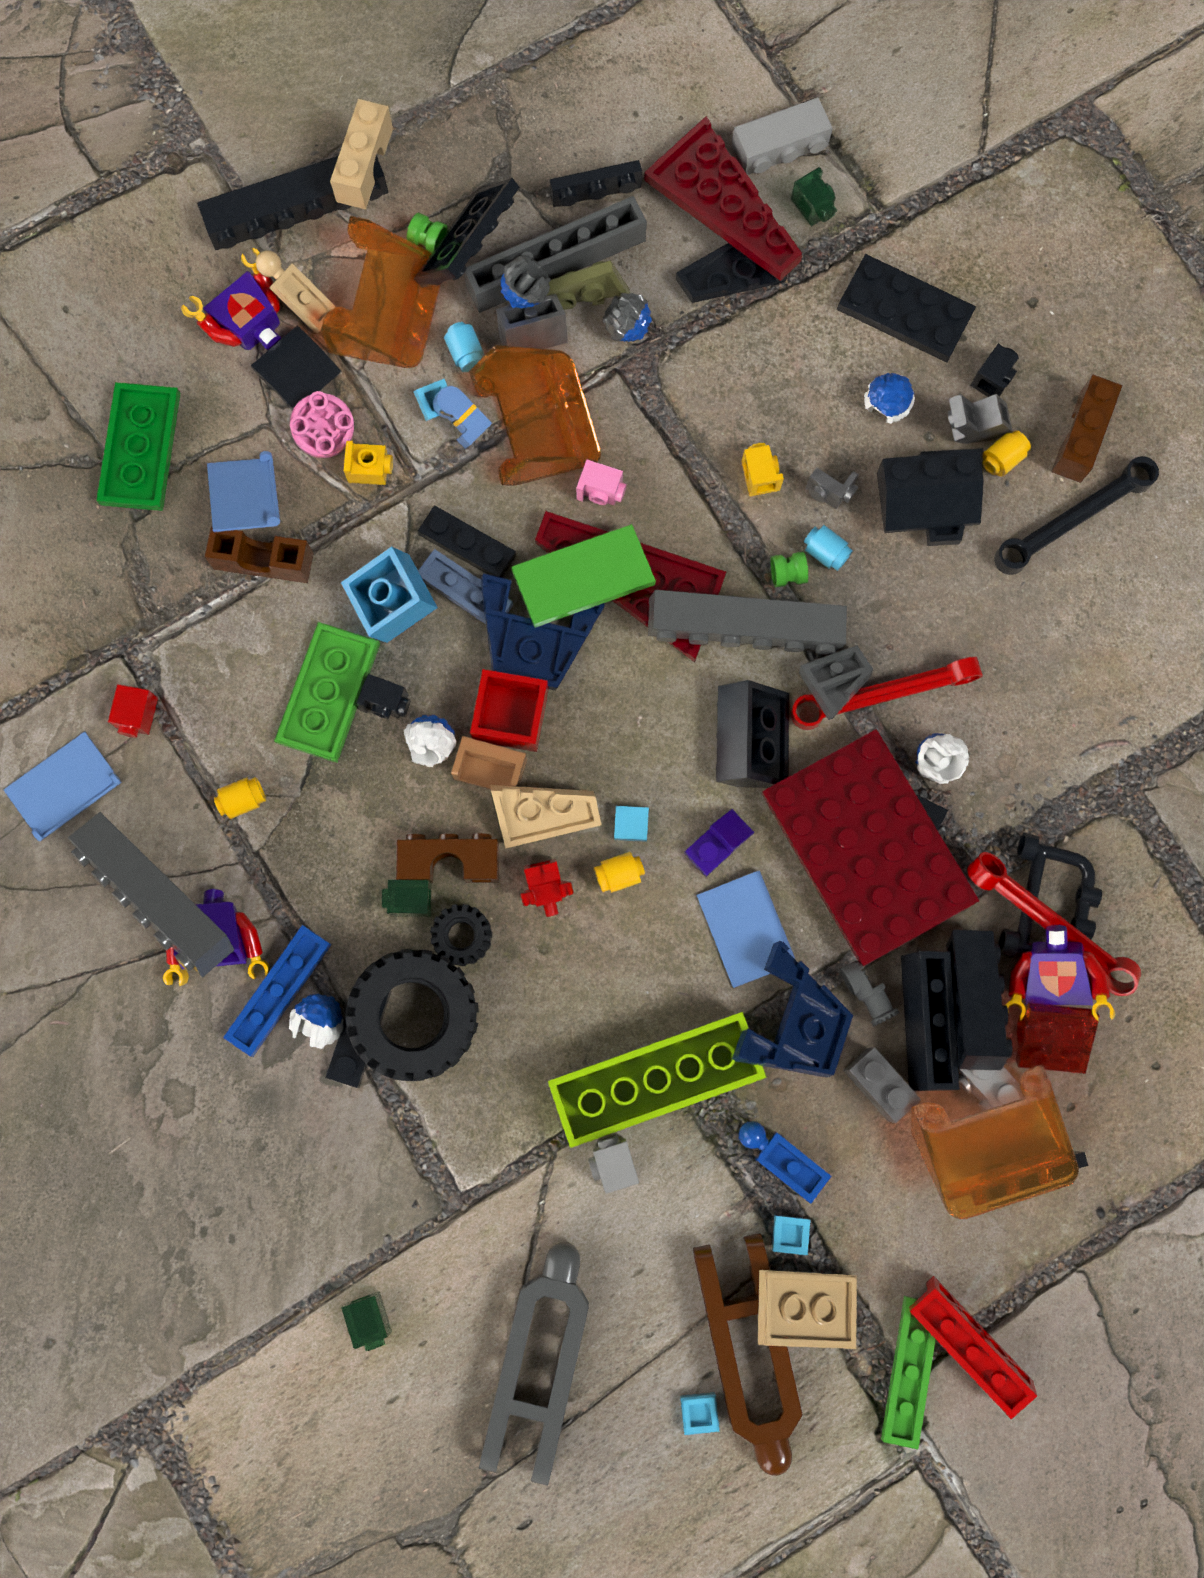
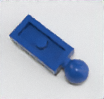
(785, 1161)

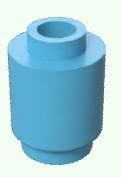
(463, 346)
(827, 547)

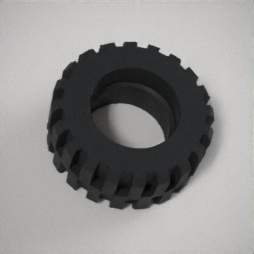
(457, 1026)

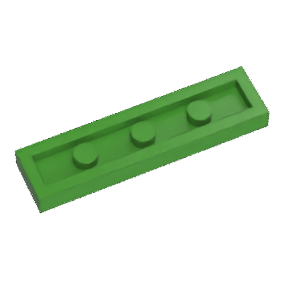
(908, 1381)

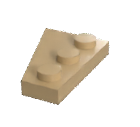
(542, 813)

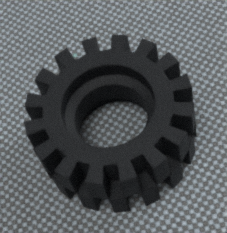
(447, 920)

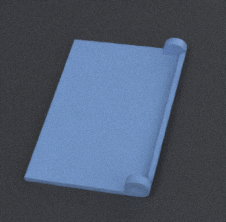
(243, 494)
(62, 786)
(743, 926)

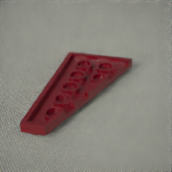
(718, 193)
(669, 570)

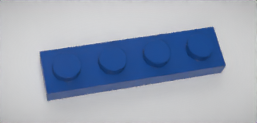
(277, 991)

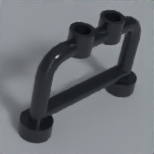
(1086, 894)

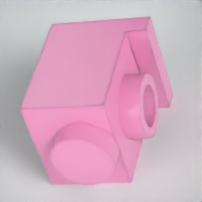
(601, 484)

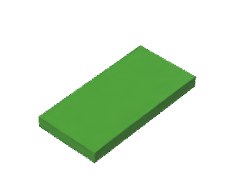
(583, 575)
(327, 692)

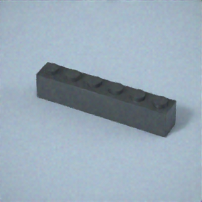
(562, 249)
(746, 621)
(151, 895)

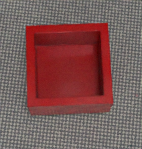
(509, 710)

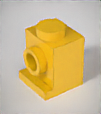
(761, 470)
(367, 473)

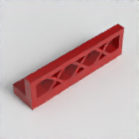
(974, 1348)

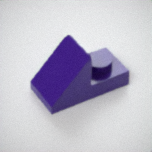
(719, 842)

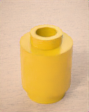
(1006, 453)
(239, 797)
(619, 872)

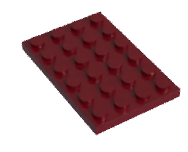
(869, 847)

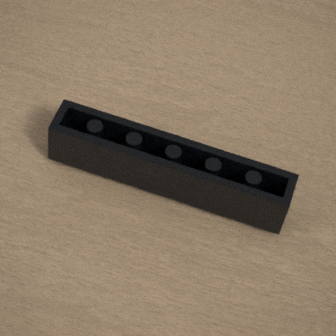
(276, 203)

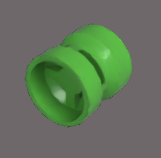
(426, 232)
(789, 569)

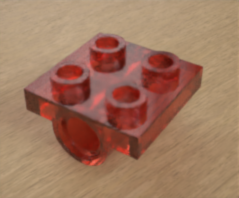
(1056, 1038)

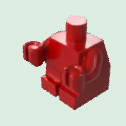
(545, 886)

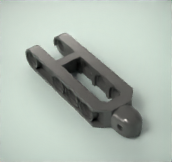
(559, 1283)

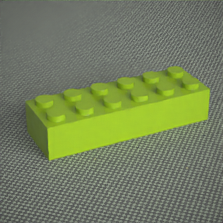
(652, 1081)

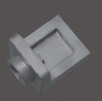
(827, 489)

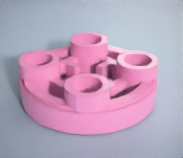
(321, 425)

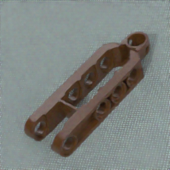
(770, 1438)

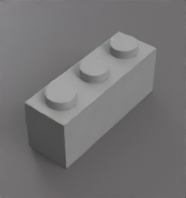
(781, 136)

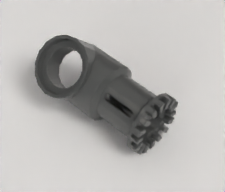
(873, 998)

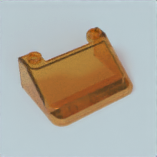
(390, 308)
(540, 411)
(999, 1152)

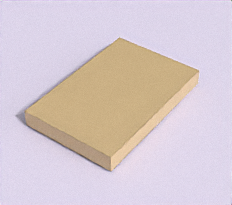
(807, 1309)

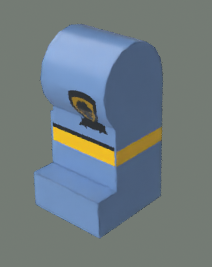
(462, 413)

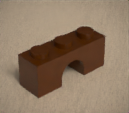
(1088, 429)
(237, 553)
(420, 855)

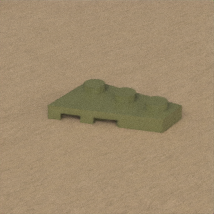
(588, 285)

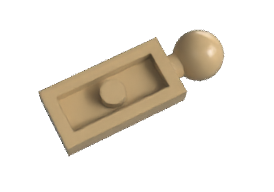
(295, 290)

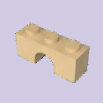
(365, 137)

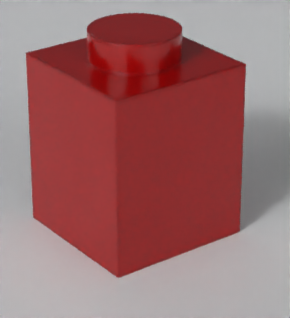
(132, 710)

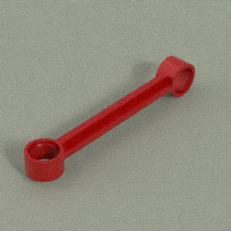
(954, 674)
(990, 873)

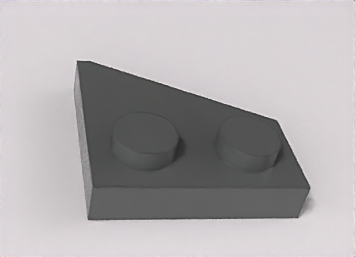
(836, 678)

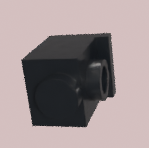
(996, 371)
(383, 698)

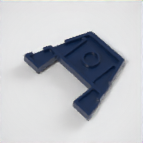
(526, 650)
(810, 1028)

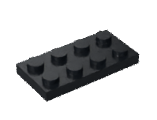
(466, 233)
(906, 308)

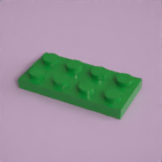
(138, 446)

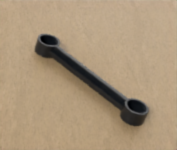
(1077, 515)

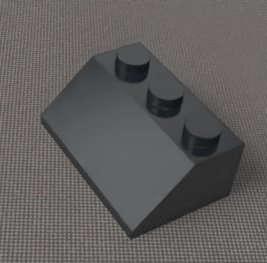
(931, 491)
(752, 735)

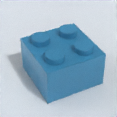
(389, 595)

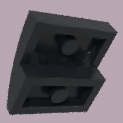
(295, 367)

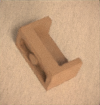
(488, 764)

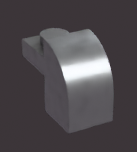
(978, 420)

